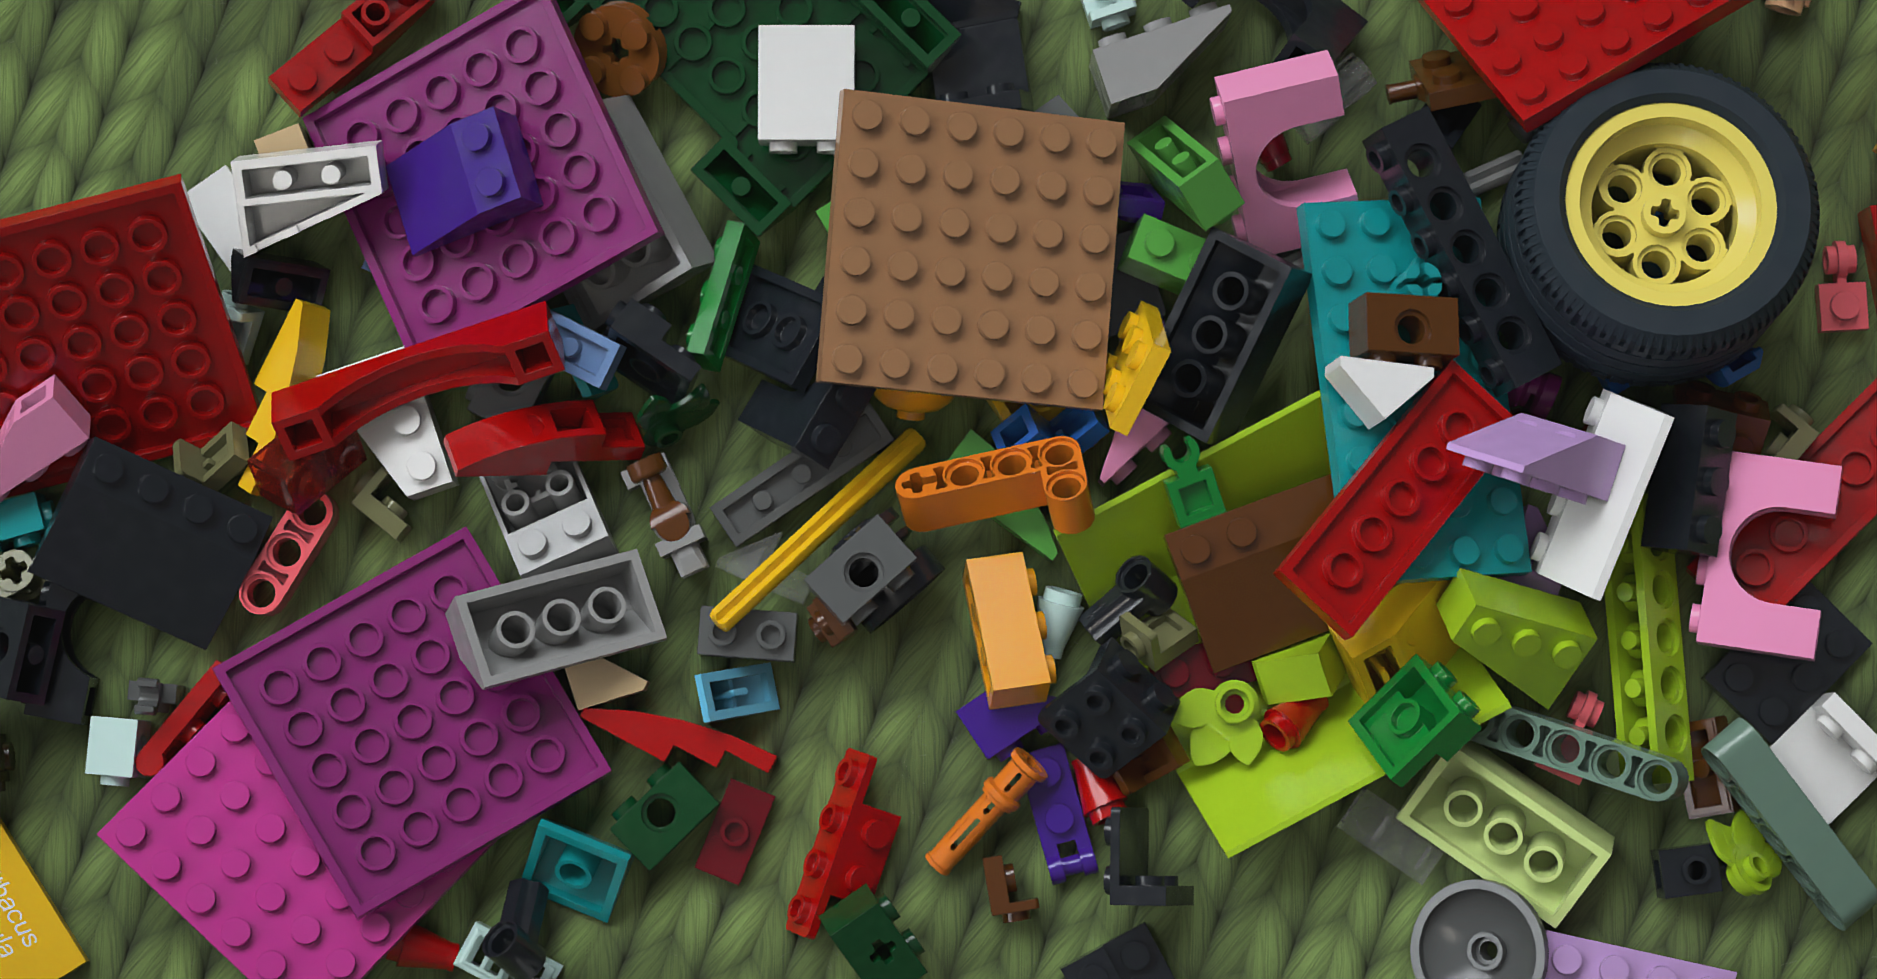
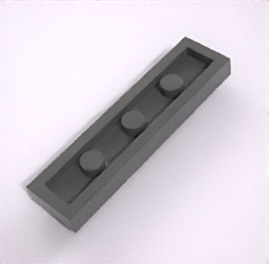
(795, 481)

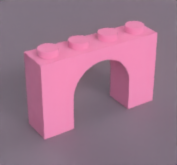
(1255, 109)
(1727, 612)

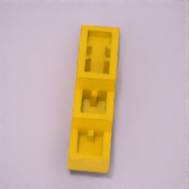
(293, 358)

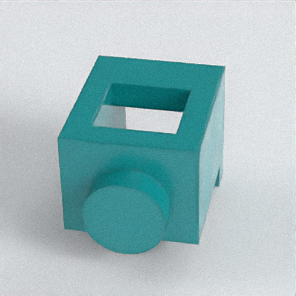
(24, 520)

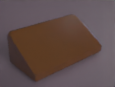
(1707, 793)

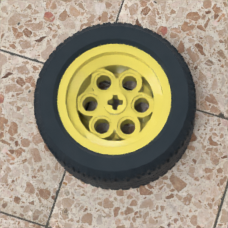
(1715, 148)

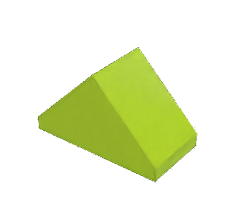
(1300, 670)

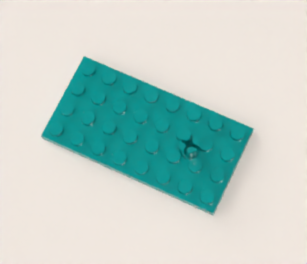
(1369, 249)

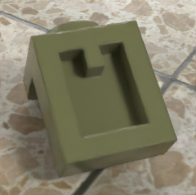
(1800, 434)
(386, 513)

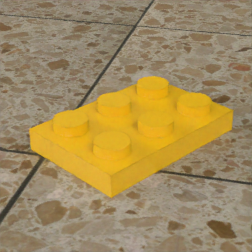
(1134, 366)

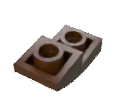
(827, 627)

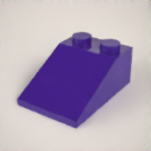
(464, 180)

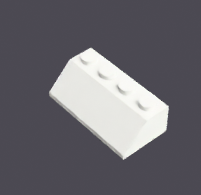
(1588, 537)

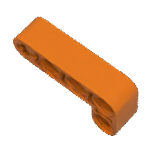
(1000, 484)

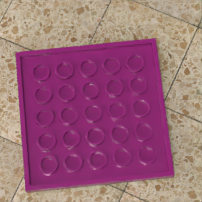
(592, 198)
(394, 740)

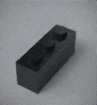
(1690, 481)

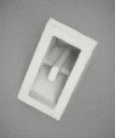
(1375, 386)

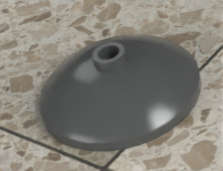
(1462, 921)

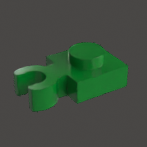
(1193, 489)

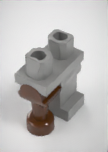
(671, 513)

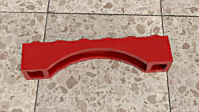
(335, 405)

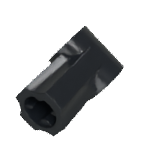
(1138, 589)
(514, 939)

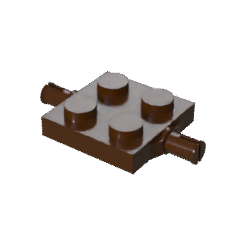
(1441, 81)

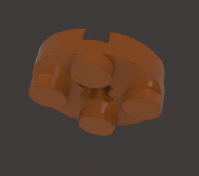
(637, 34)

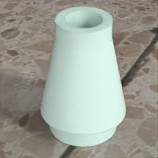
(1061, 615)

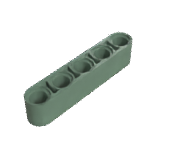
(1592, 754)
(1790, 824)

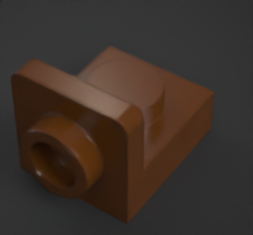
(1000, 882)

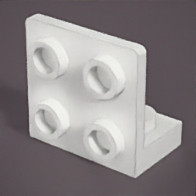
(1829, 755)

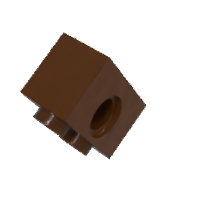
(1428, 319)

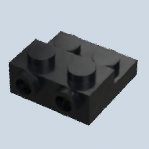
(648, 358)
(1123, 957)

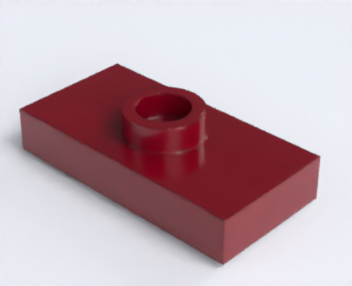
(735, 831)

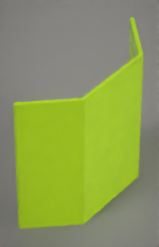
(1278, 787)

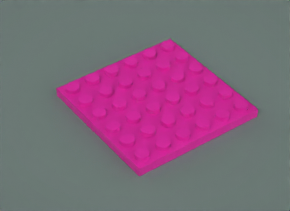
(244, 872)

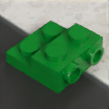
(1416, 719)

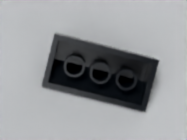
(1224, 335)

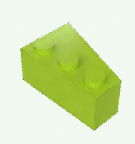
(1518, 631)

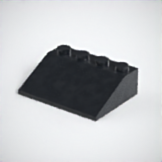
(149, 543)

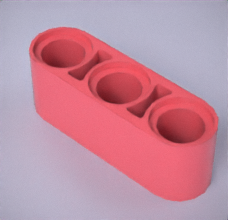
(287, 578)

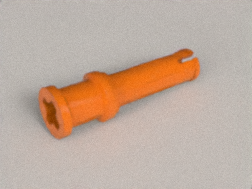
(1002, 795)

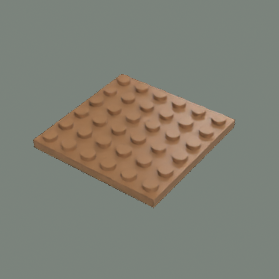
(970, 251)

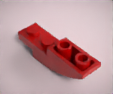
(344, 50)
(535, 436)

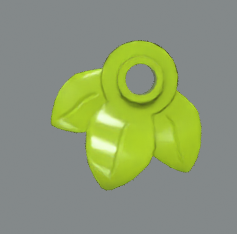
(1218, 730)
(1748, 858)

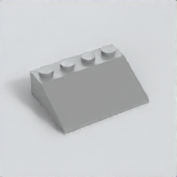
(665, 261)

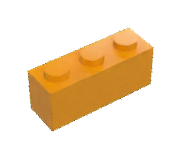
(1008, 630)

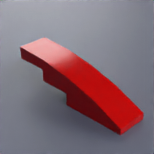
(662, 734)

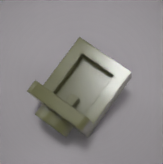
(217, 461)
(1157, 637)

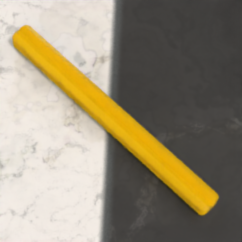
(817, 530)

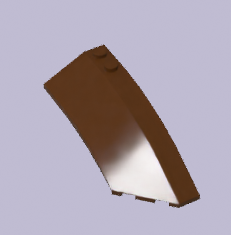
(1230, 578)

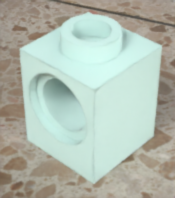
(114, 748)

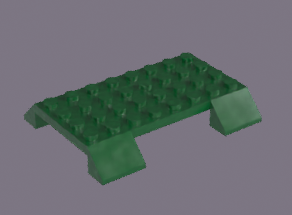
(716, 74)

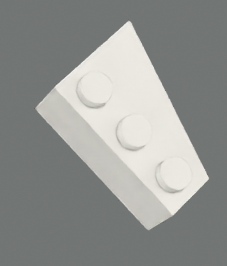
(301, 187)

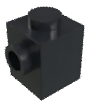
(1687, 870)

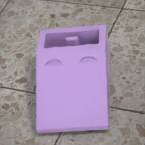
(1543, 456)

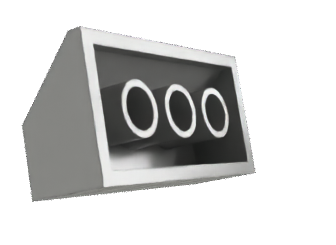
(555, 620)

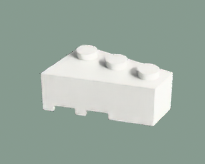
(410, 446)

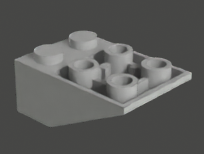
(1141, 67)
(549, 518)

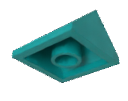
(578, 868)

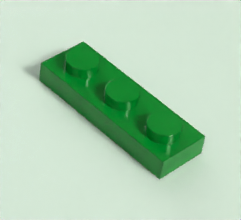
(722, 295)

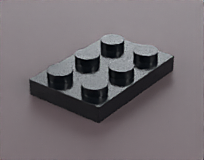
(778, 329)
(1778, 690)

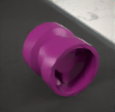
(1536, 394)

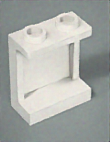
(801, 84)

